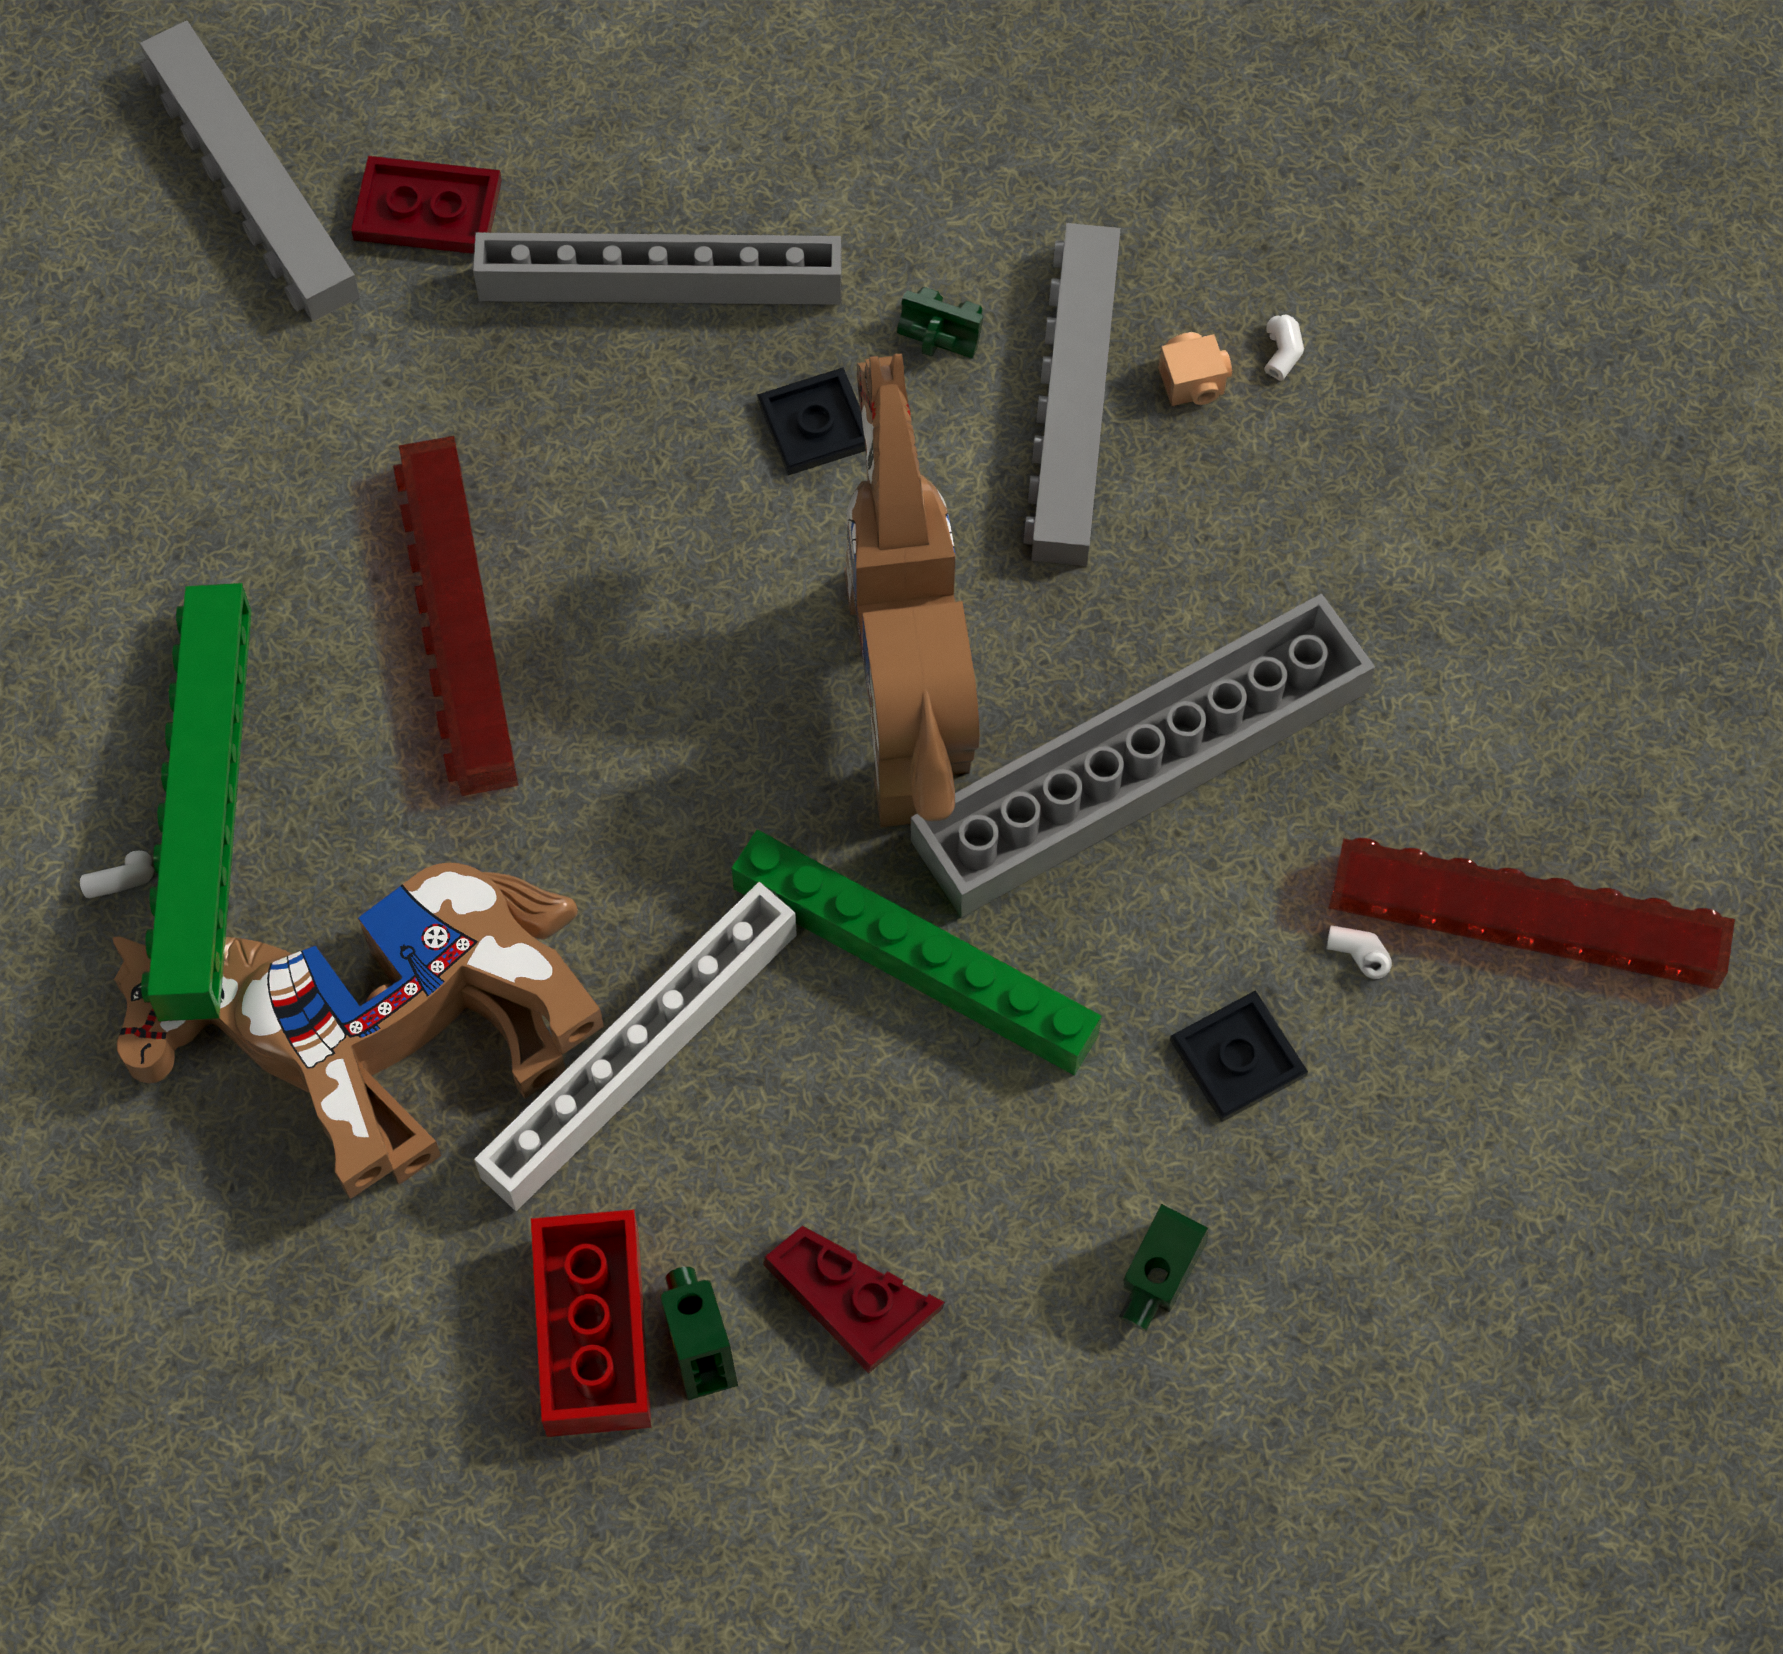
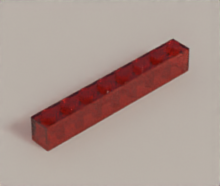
(457, 617)
(1532, 913)

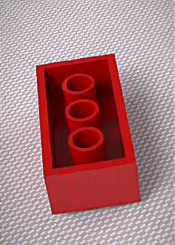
(590, 1323)

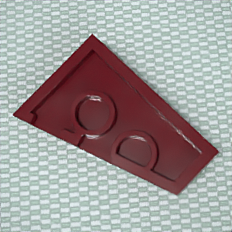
(854, 1302)

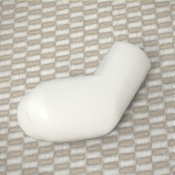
(134, 873)

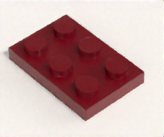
(425, 204)

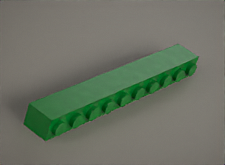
(199, 805)

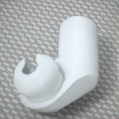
(1287, 334)
(1364, 949)

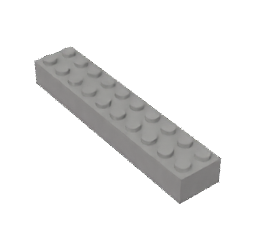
(1142, 754)

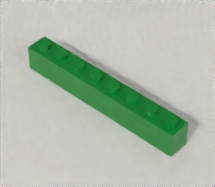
(920, 953)

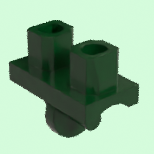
(939, 323)

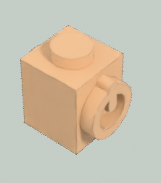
(1194, 369)

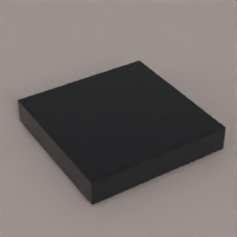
(814, 420)
(1238, 1056)

